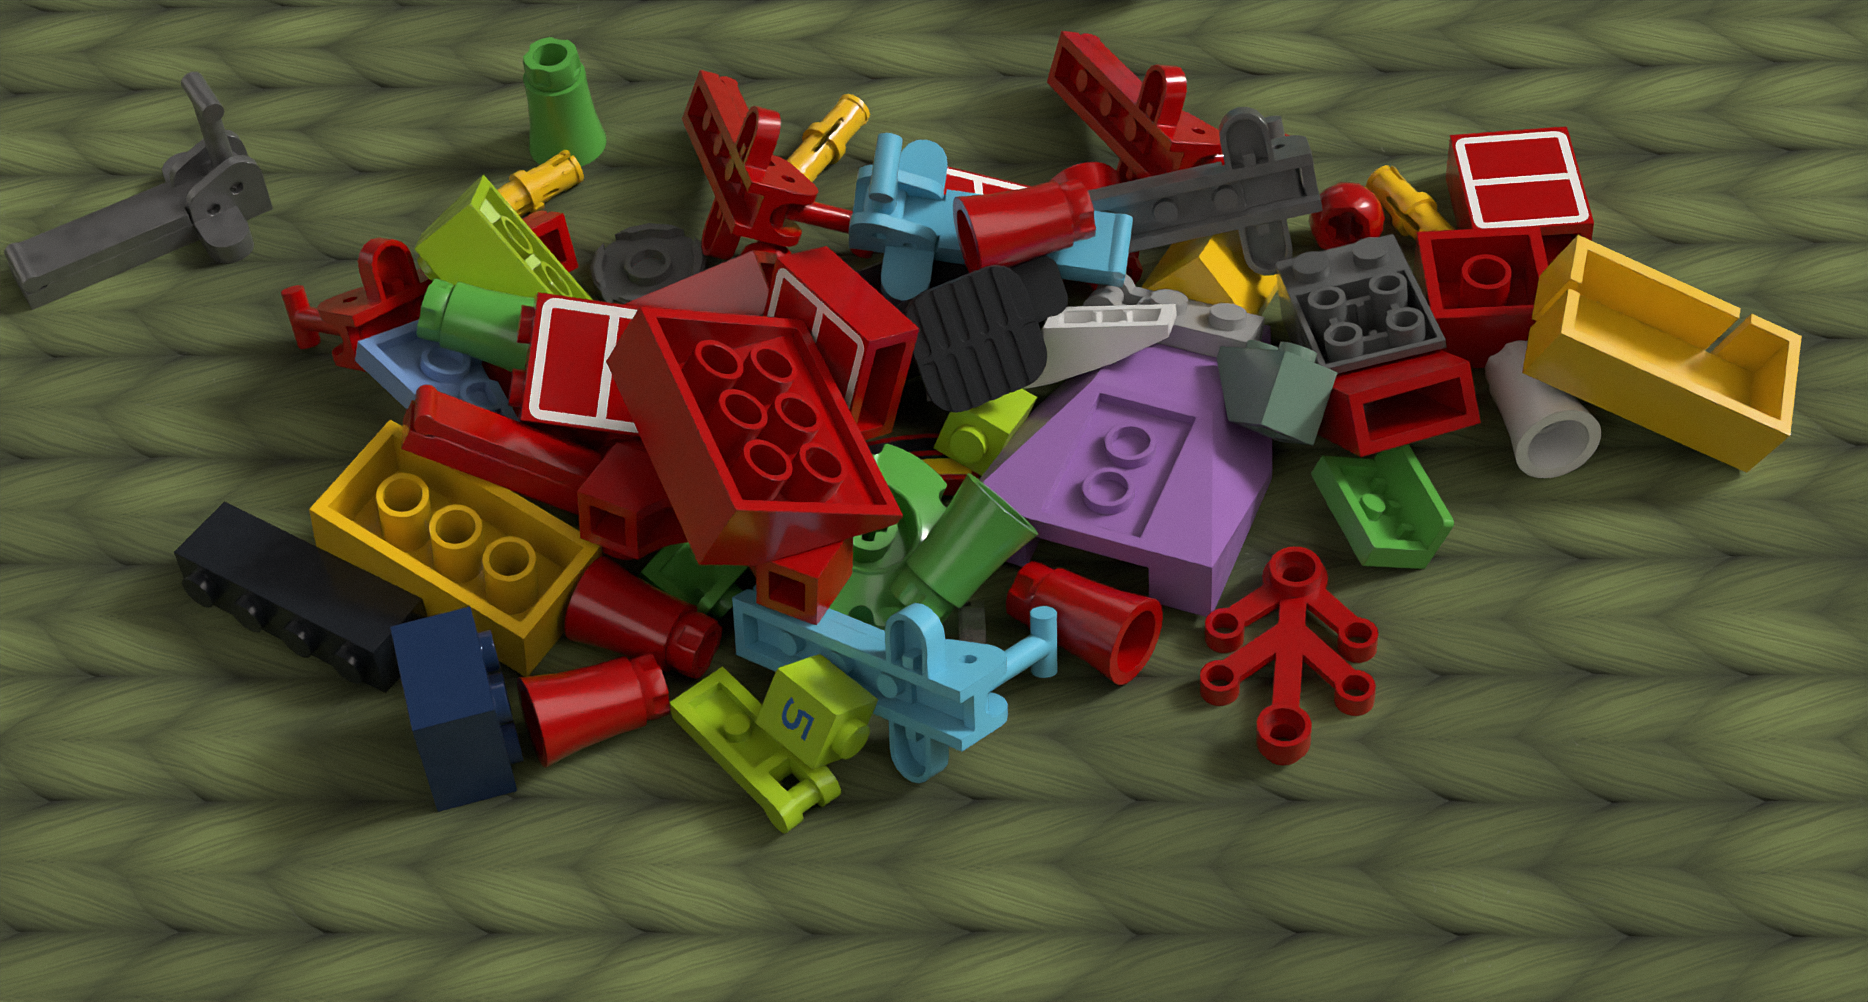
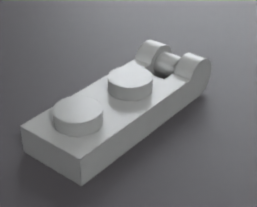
(1197, 326)

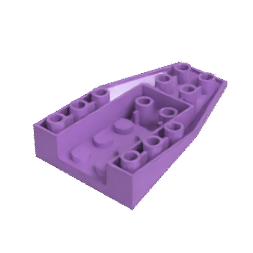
(1141, 472)

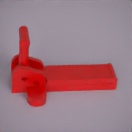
(1133, 117)
(752, 188)
(391, 292)
(500, 449)

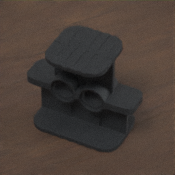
(980, 328)

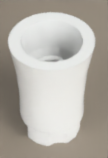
(1545, 424)

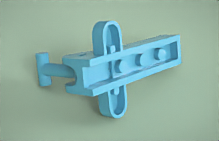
(911, 221)
(924, 684)

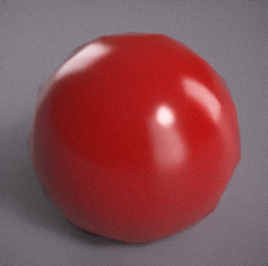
(1347, 215)

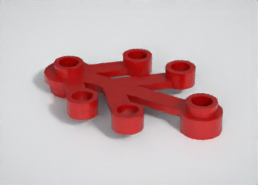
(1290, 645)

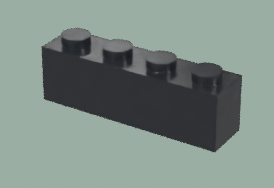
(297, 594)

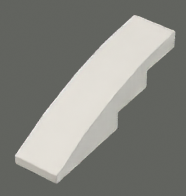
(1099, 336)

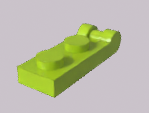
(722, 721)

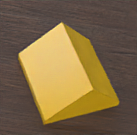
(1213, 273)

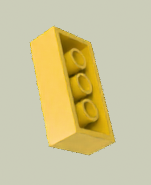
(456, 545)

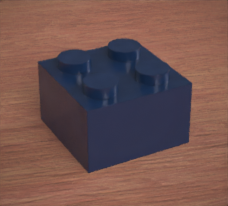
(457, 708)

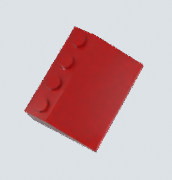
(748, 434)

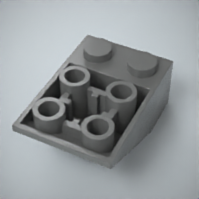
(1356, 305)

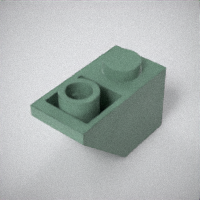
(1275, 389)

